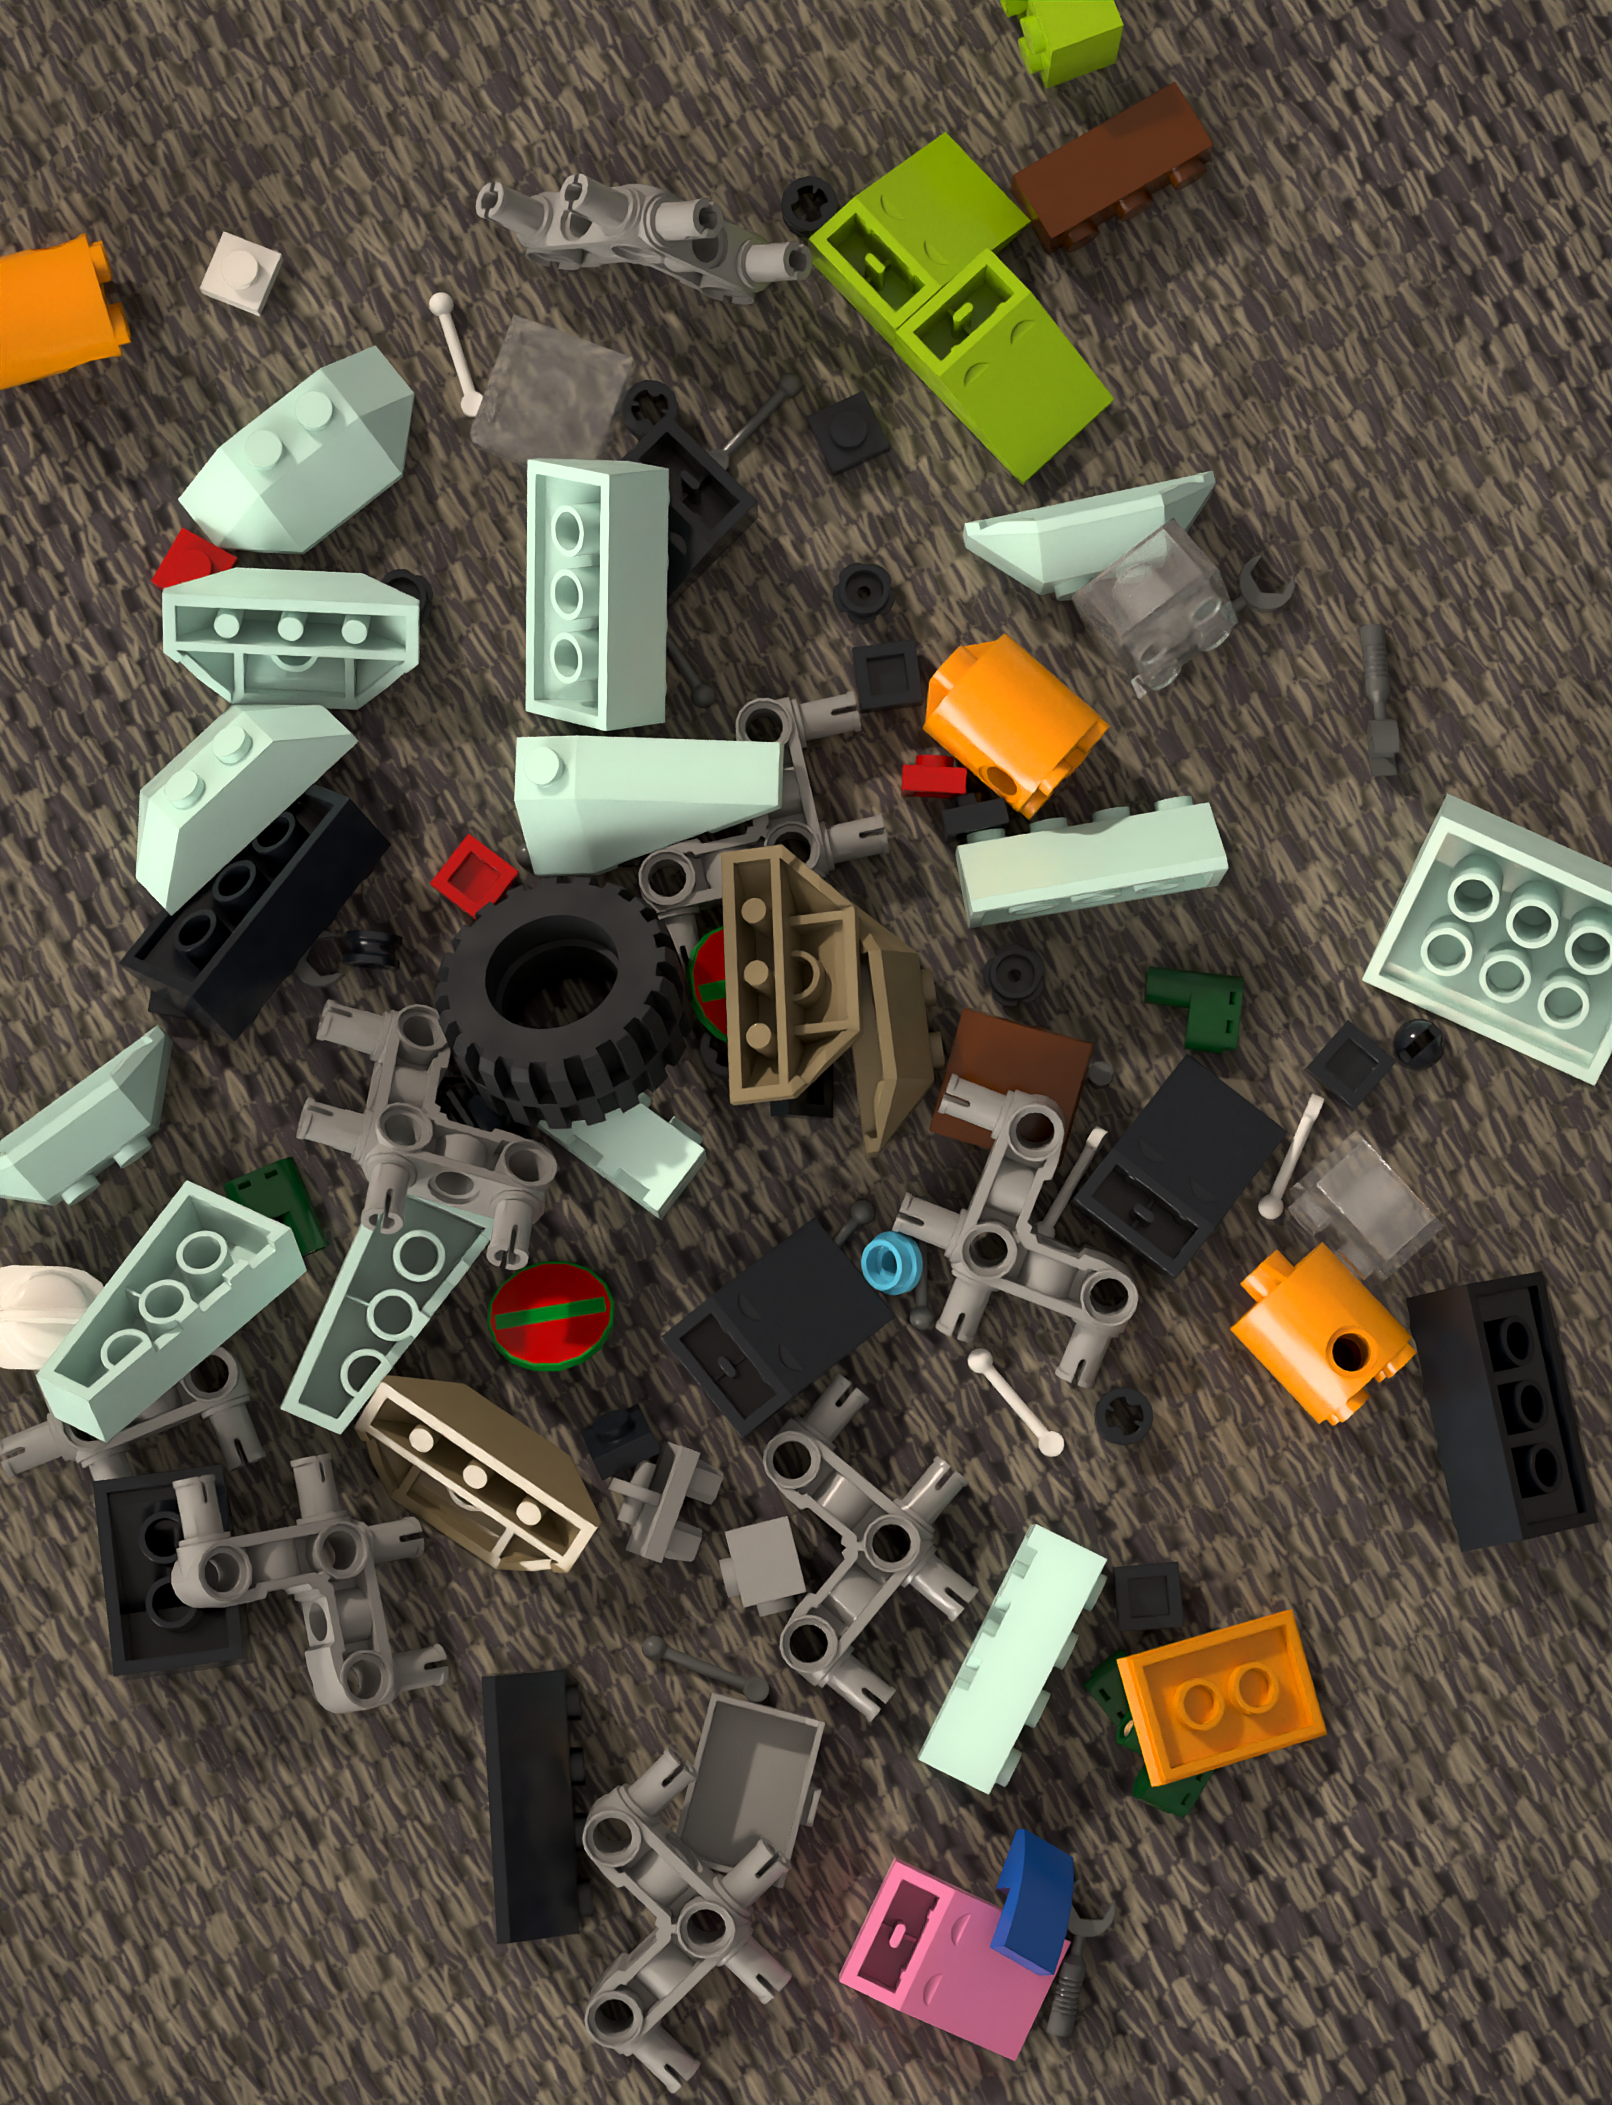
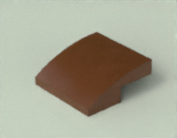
(1013, 1057)

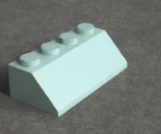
(597, 592)
(1090, 862)

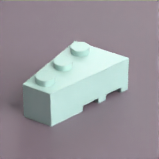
(637, 1153)

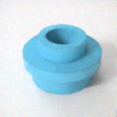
(880, 1267)

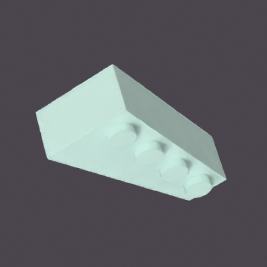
(380, 1306)
(168, 1308)
(1012, 1658)

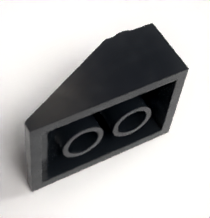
(147, 1622)

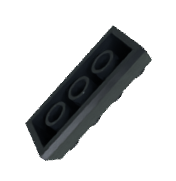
(259, 913)
(1501, 1411)
(534, 1804)

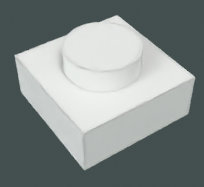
(241, 273)

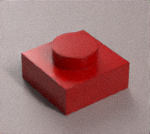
(191, 559)
(933, 778)
(474, 877)

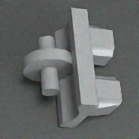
(656, 1498)

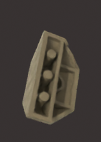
(786, 974)
(896, 1051)
(478, 1474)

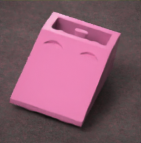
(933, 1960)

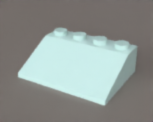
(1505, 939)

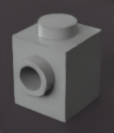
(763, 1566)

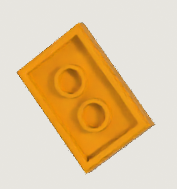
(1221, 1697)

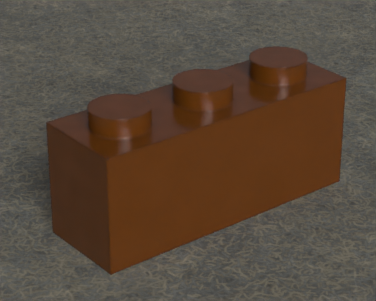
(1113, 170)

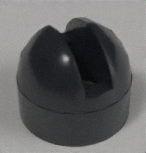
(1428, 1055)

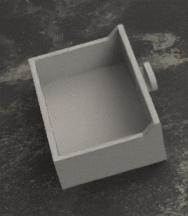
(750, 1782)

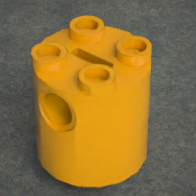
(57, 311)
(1010, 721)
(1301, 1317)

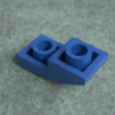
(1037, 1903)

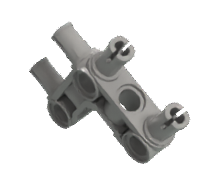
(644, 226)
(793, 821)
(413, 1146)
(1034, 1263)
(176, 1406)
(862, 1579)
(337, 1602)
(673, 1887)

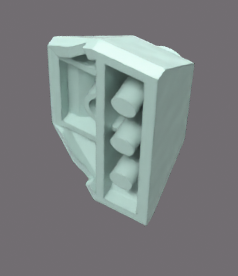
(307, 460)
(1076, 540)
(292, 635)
(229, 791)
(89, 1127)

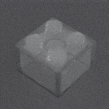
(551, 396)
(1156, 609)
(1362, 1210)

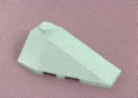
(618, 798)

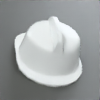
(40, 1310)

